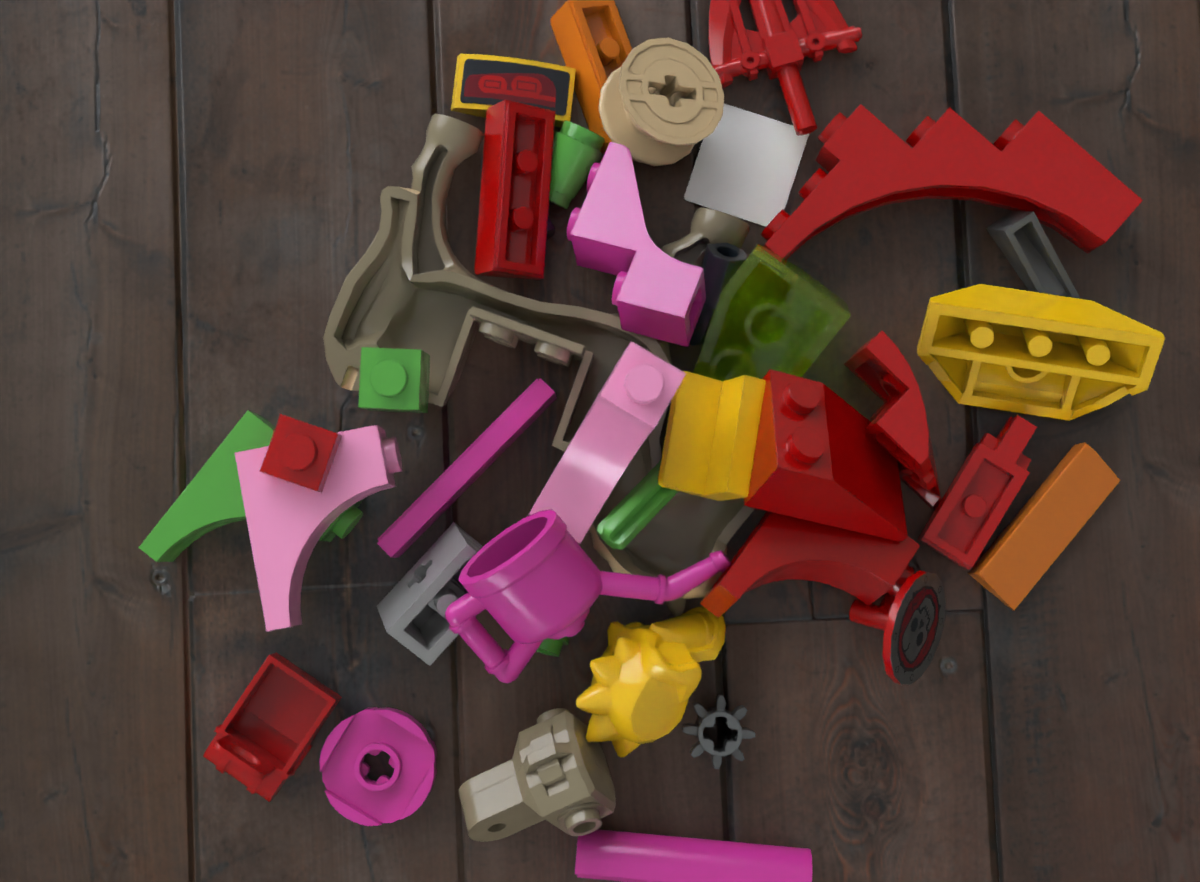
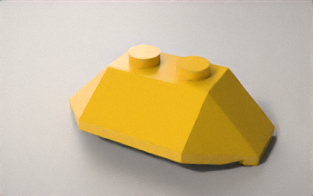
(1035, 351)

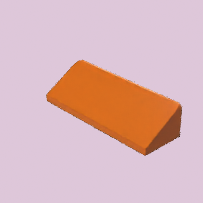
(595, 45)
(1045, 525)

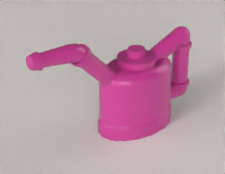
(543, 587)

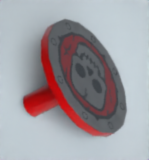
(910, 625)

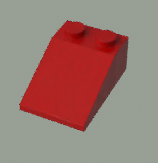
(822, 462)

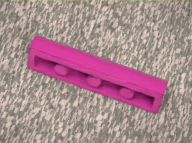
(684, 859)

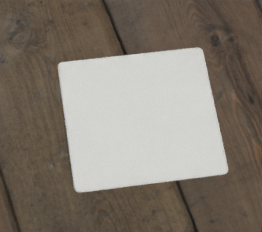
(746, 166)

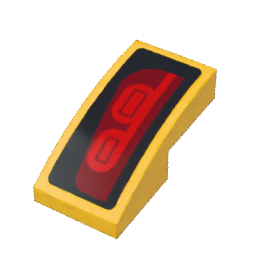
(491, 79)

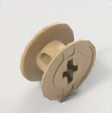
(661, 101)

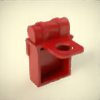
(271, 727)

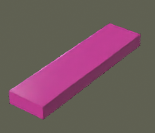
(467, 468)

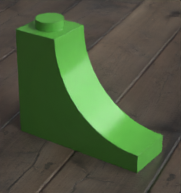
(217, 499)

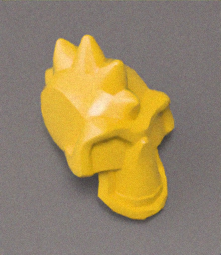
(648, 677)

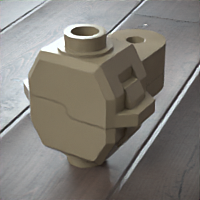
(549, 778)

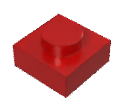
(300, 453)

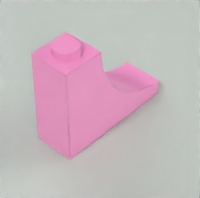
(609, 438)
(290, 518)

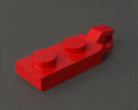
(980, 494)

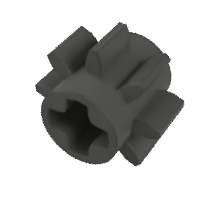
(729, 743)

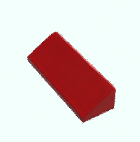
(515, 191)

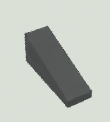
(1031, 253)

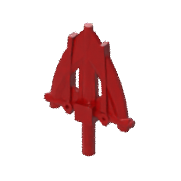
(778, 46)

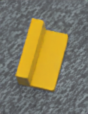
(712, 436)

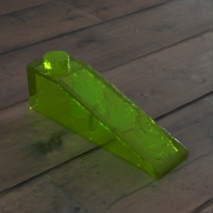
(769, 320)

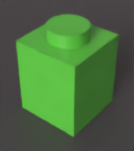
(394, 380)

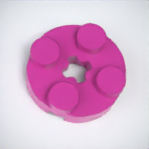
(345, 772)

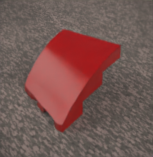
(902, 419)

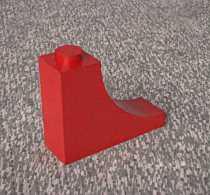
(812, 551)

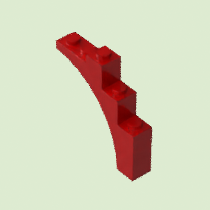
(1024, 170)

